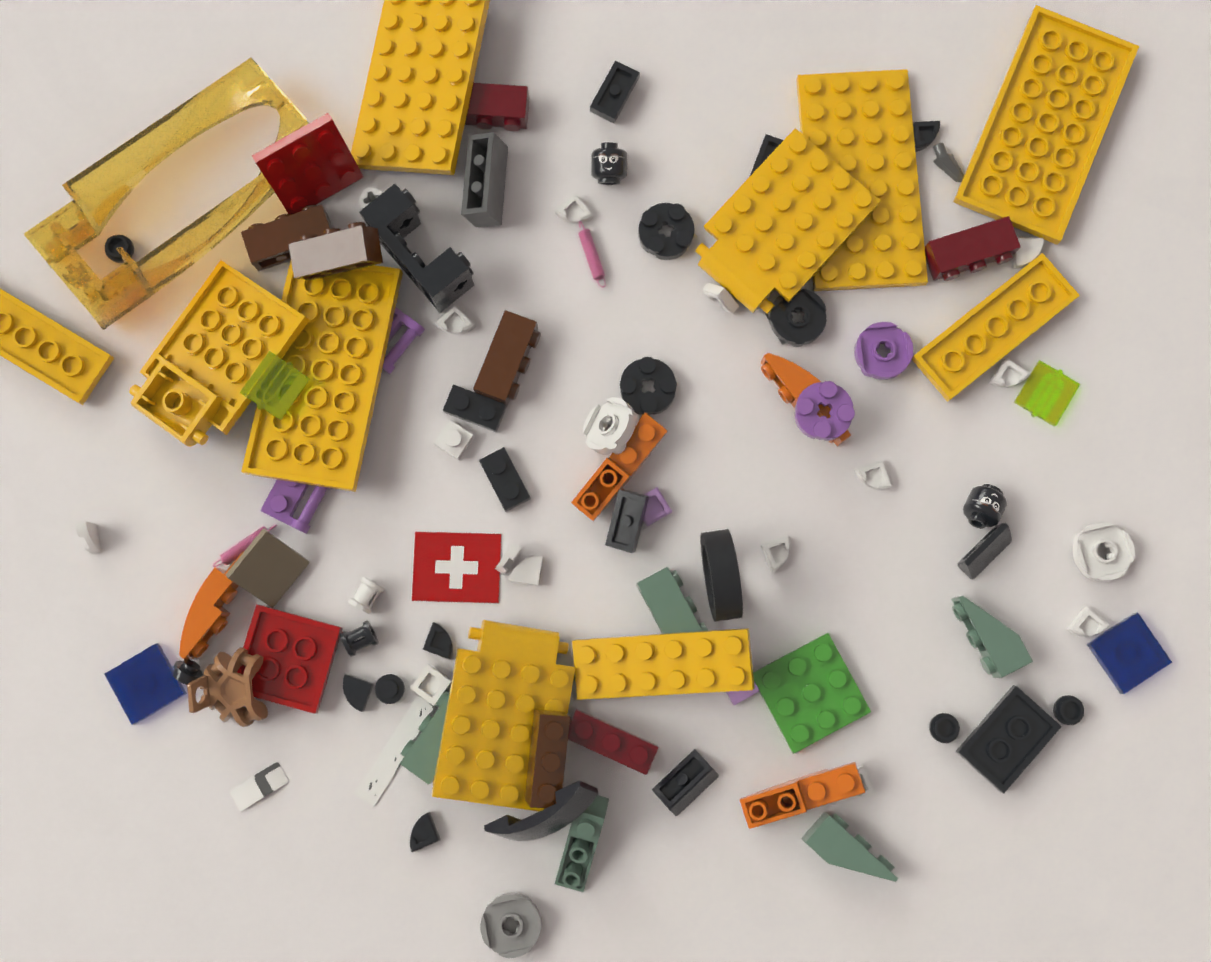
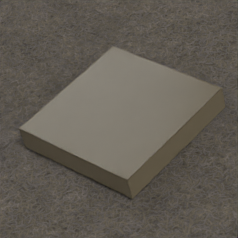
(267, 568)

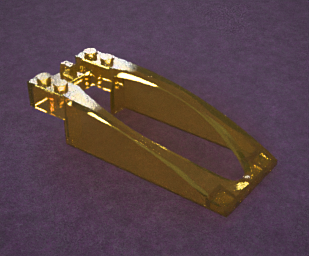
(108, 182)

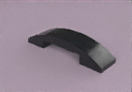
(569, 805)

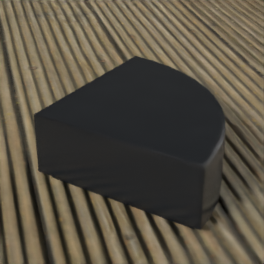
(925, 133)
(439, 642)
(357, 691)
(423, 833)

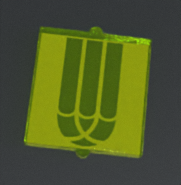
(274, 385)
(1047, 393)

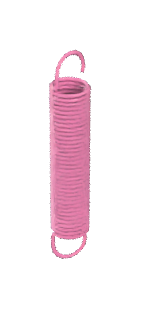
(591, 254)
(233, 553)

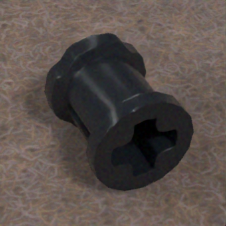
(352, 646)

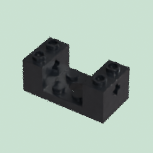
(395, 218)

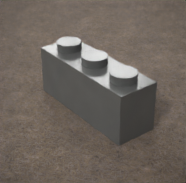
(484, 180)

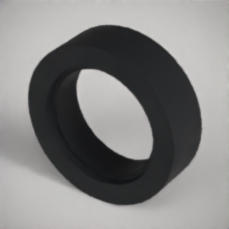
(721, 575)

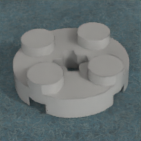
(500, 939)

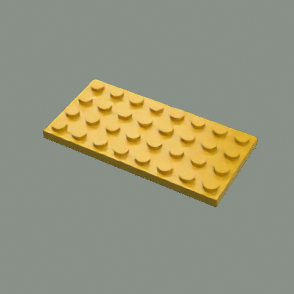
(419, 85)
(1046, 124)
(869, 132)
(343, 355)

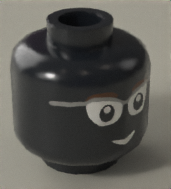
(609, 164)
(984, 506)

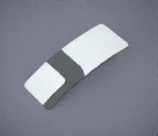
(259, 786)

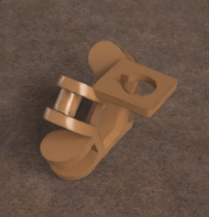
(228, 689)

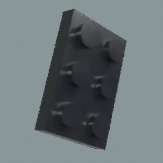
(1008, 739)

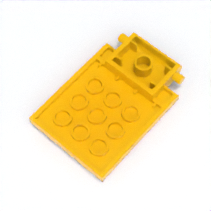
(783, 223)
(212, 355)
(492, 712)

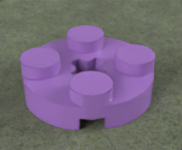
(894, 339)
(829, 395)

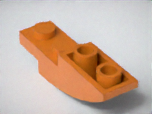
(792, 381)
(619, 468)
(206, 613)
(802, 794)

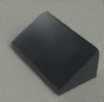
(985, 551)
(685, 782)

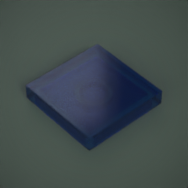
(1129, 653)
(145, 684)

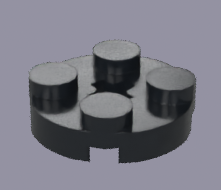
(657, 244)
(798, 333)
(647, 370)

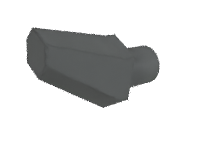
(947, 162)

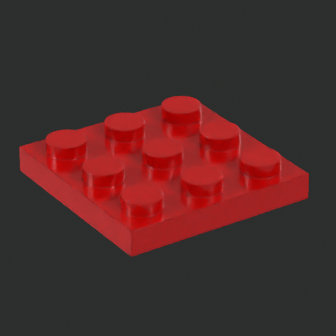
(308, 165)
(295, 657)

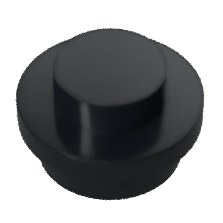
(115, 242)
(186, 671)
(389, 689)
(1068, 710)
(944, 728)

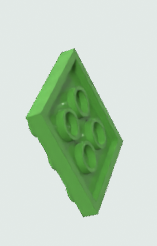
(810, 693)

